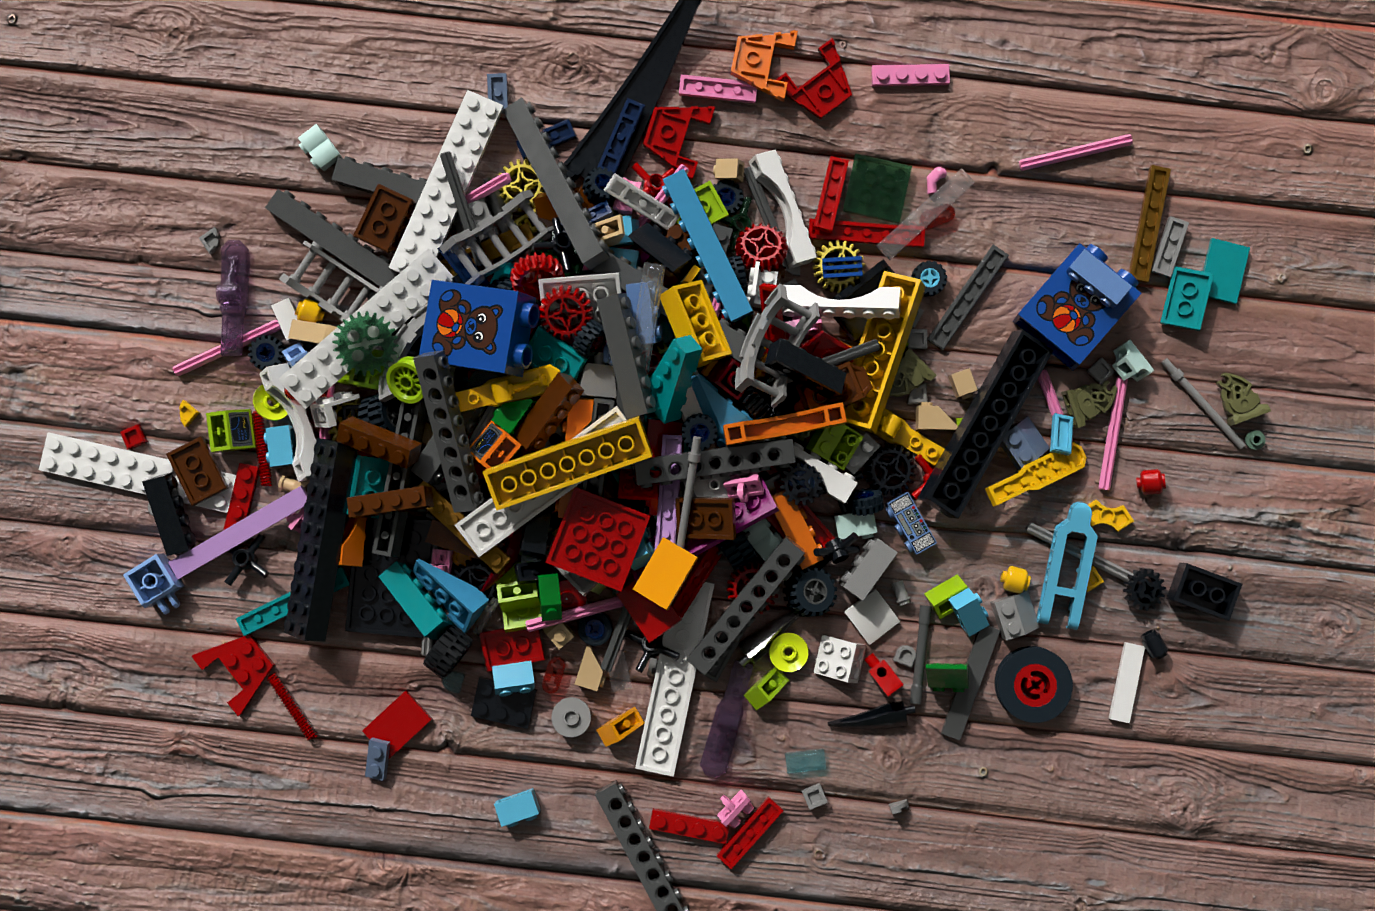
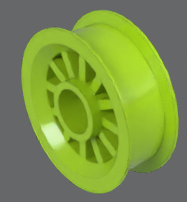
(404, 381)

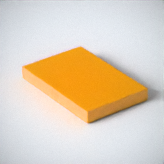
(665, 573)

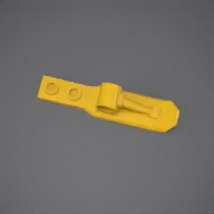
(508, 388)
(897, 431)
(1037, 475)

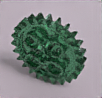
(369, 361)

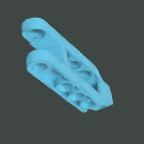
(1077, 521)

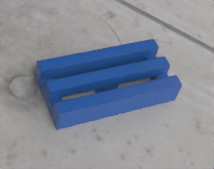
(839, 267)

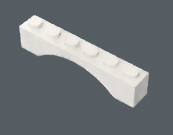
(770, 173)
(880, 303)
(298, 415)
(836, 484)

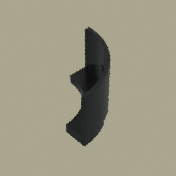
(868, 283)

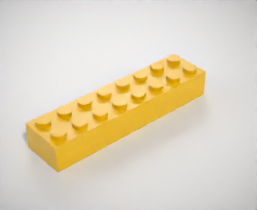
(884, 363)
(567, 463)

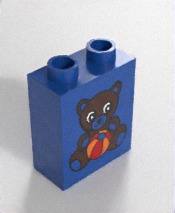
(1070, 317)
(480, 327)

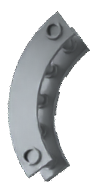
(486, 226)
(332, 304)
(406, 337)
(755, 338)

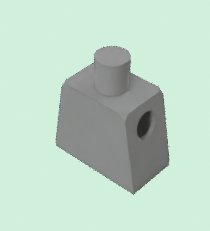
(598, 378)

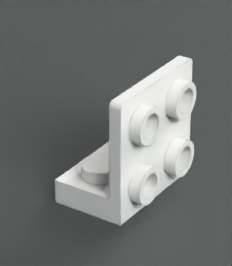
(322, 410)
(839, 659)

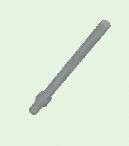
(1177, 375)
(693, 458)

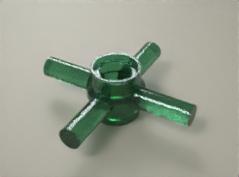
(743, 218)

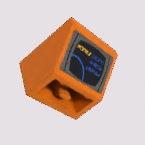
(494, 446)

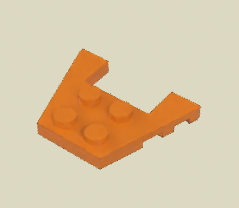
(754, 57)

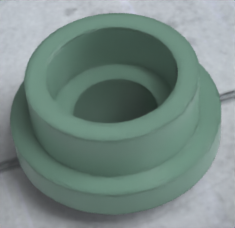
(1249, 439)

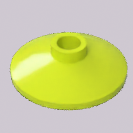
(268, 412)
(791, 662)

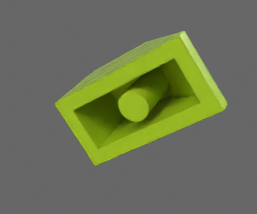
(766, 688)

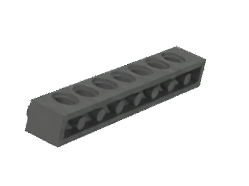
(449, 431)
(784, 457)
(706, 663)
(642, 867)

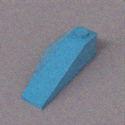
(716, 406)
(460, 598)

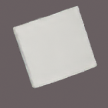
(872, 616)

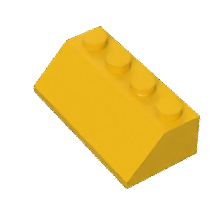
(693, 314)

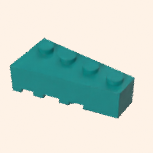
(674, 376)
(415, 600)

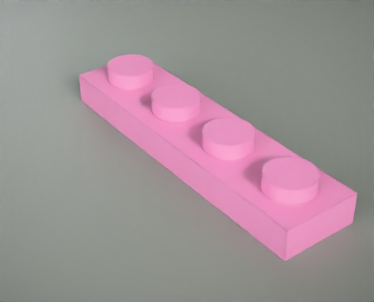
(910, 75)
(717, 89)

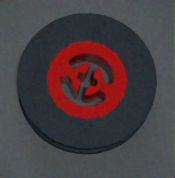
(1048, 701)

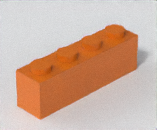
(794, 526)

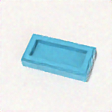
(1061, 434)

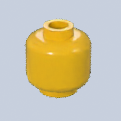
(309, 311)
(1015, 579)

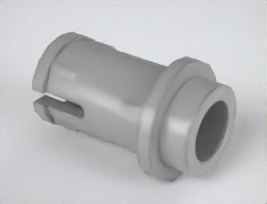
(900, 593)

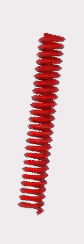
(259, 437)
(299, 719)

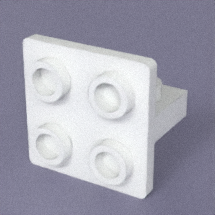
(755, 279)

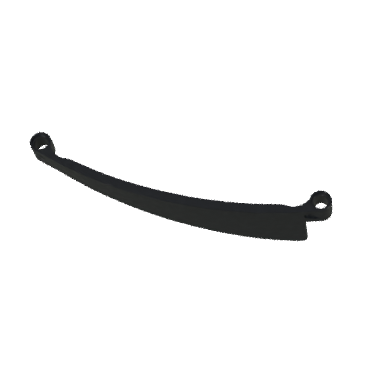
(642, 85)

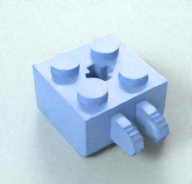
(148, 594)

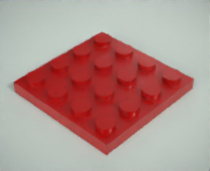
(598, 539)

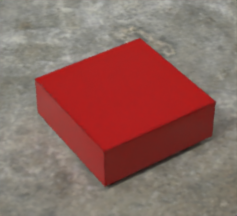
(133, 436)

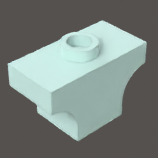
(1131, 362)

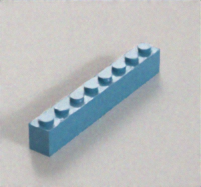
(707, 246)

